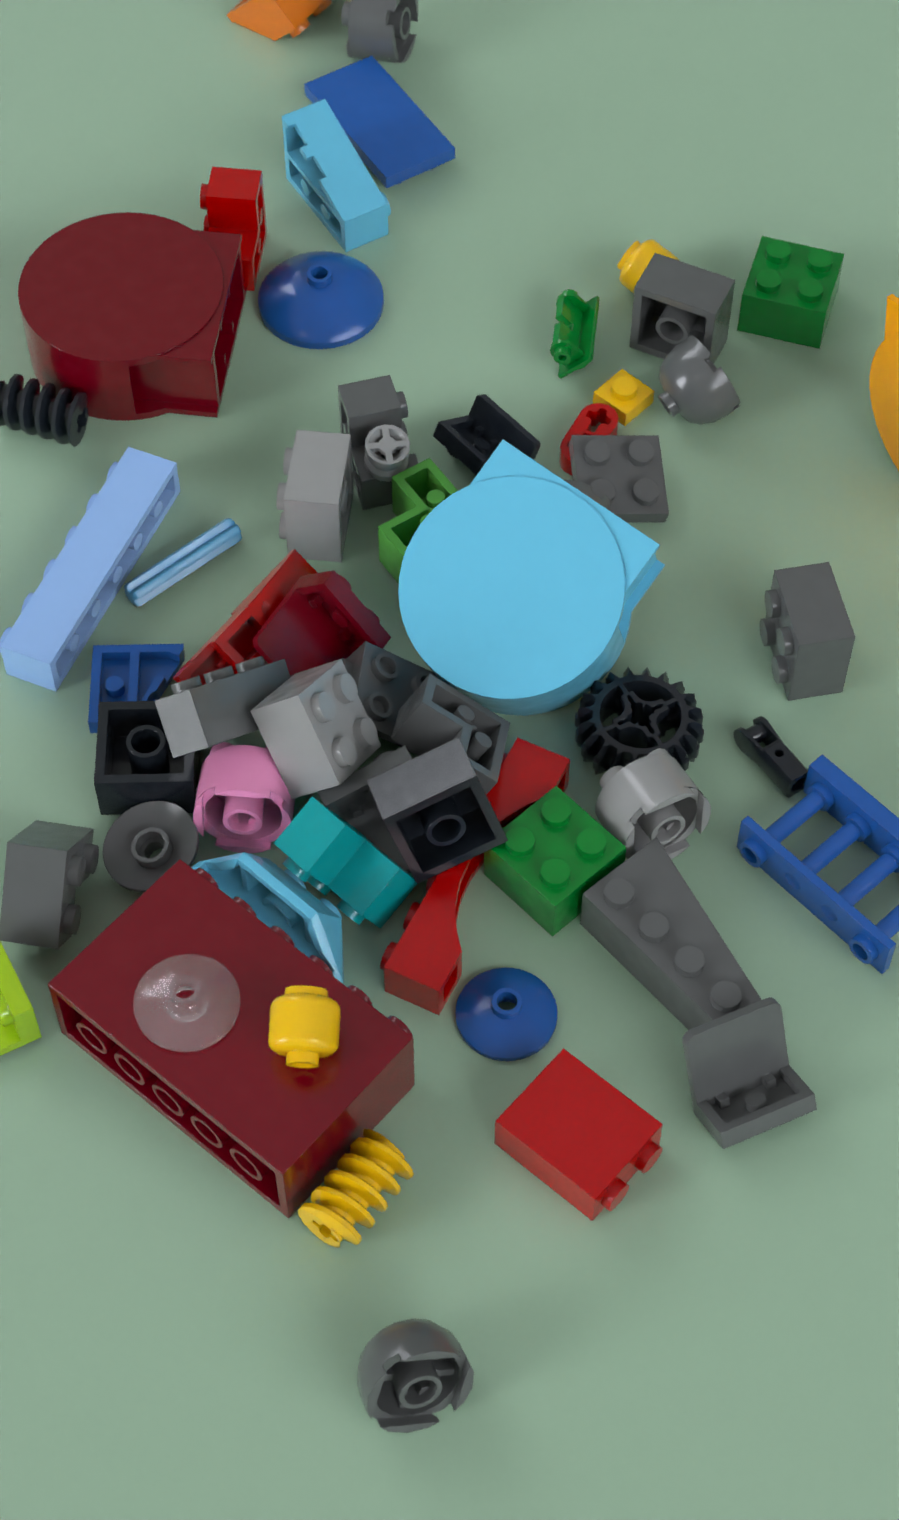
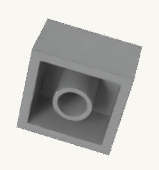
(316, 495)
(316, 728)

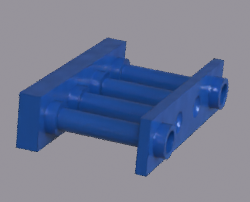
(863, 821)

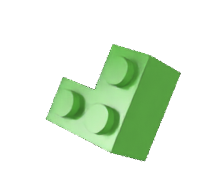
(413, 498)

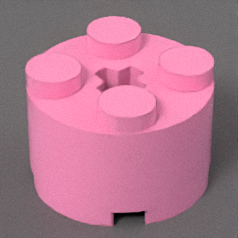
(242, 798)

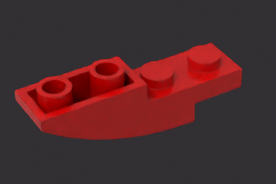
(235, 638)

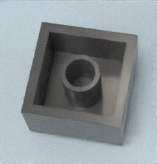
(679, 302)
(807, 631)

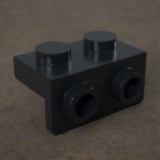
(478, 434)

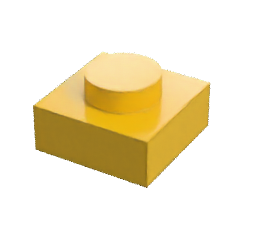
(625, 395)

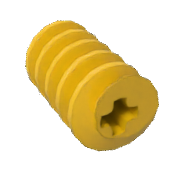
(354, 1189)

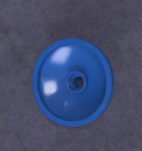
(320, 300)

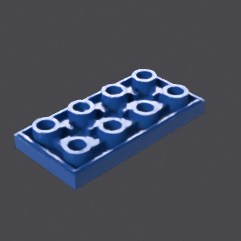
(381, 121)

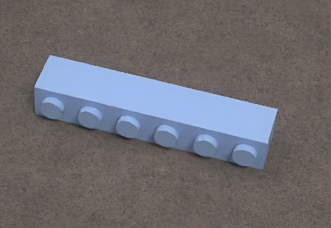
(89, 569)

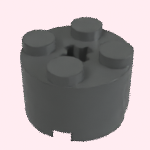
(380, 28)

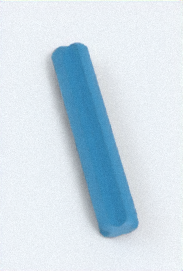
(182, 562)

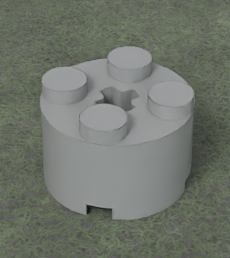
(651, 801)

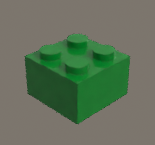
(790, 292)
(552, 859)

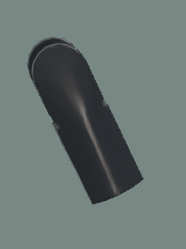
(775, 758)

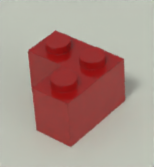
(238, 207)

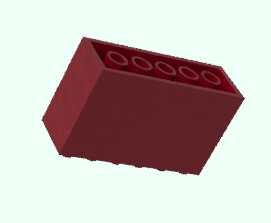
(237, 1097)

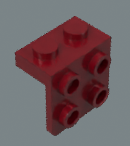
(318, 624)

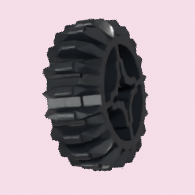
(645, 712)

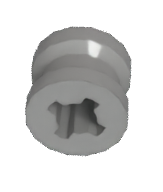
(393, 444)

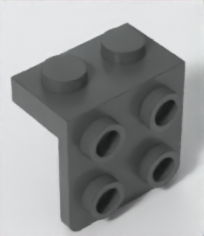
(383, 684)
(357, 806)
(744, 1074)

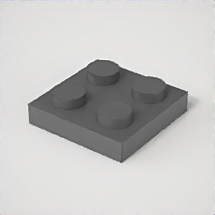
(624, 470)

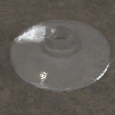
(191, 1021)

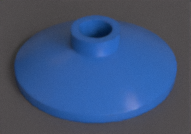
(500, 1032)

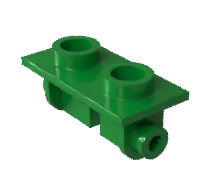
(574, 332)

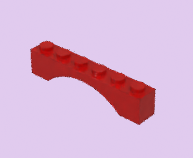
(429, 954)

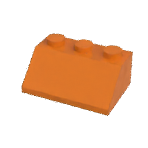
(276, 17)

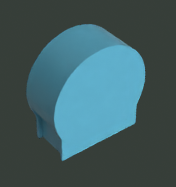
(522, 587)

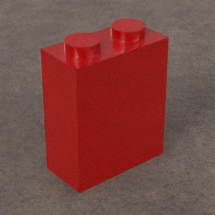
(579, 1135)

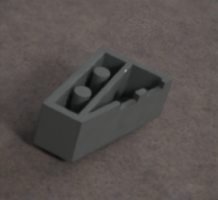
(220, 709)

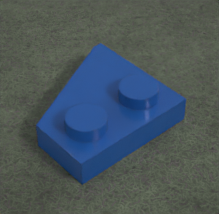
(131, 674)

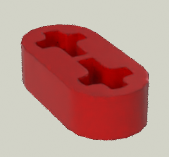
(588, 417)

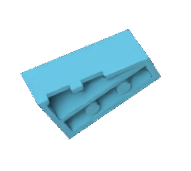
(333, 177)

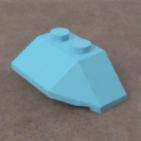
(283, 902)

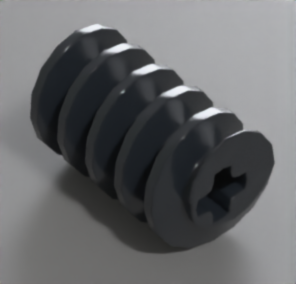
(43, 411)

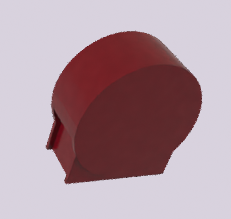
(134, 314)

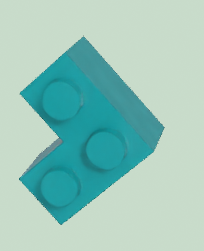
(341, 859)

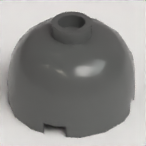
(695, 384)
(411, 1374)

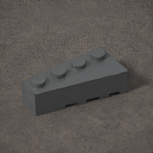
(665, 938)

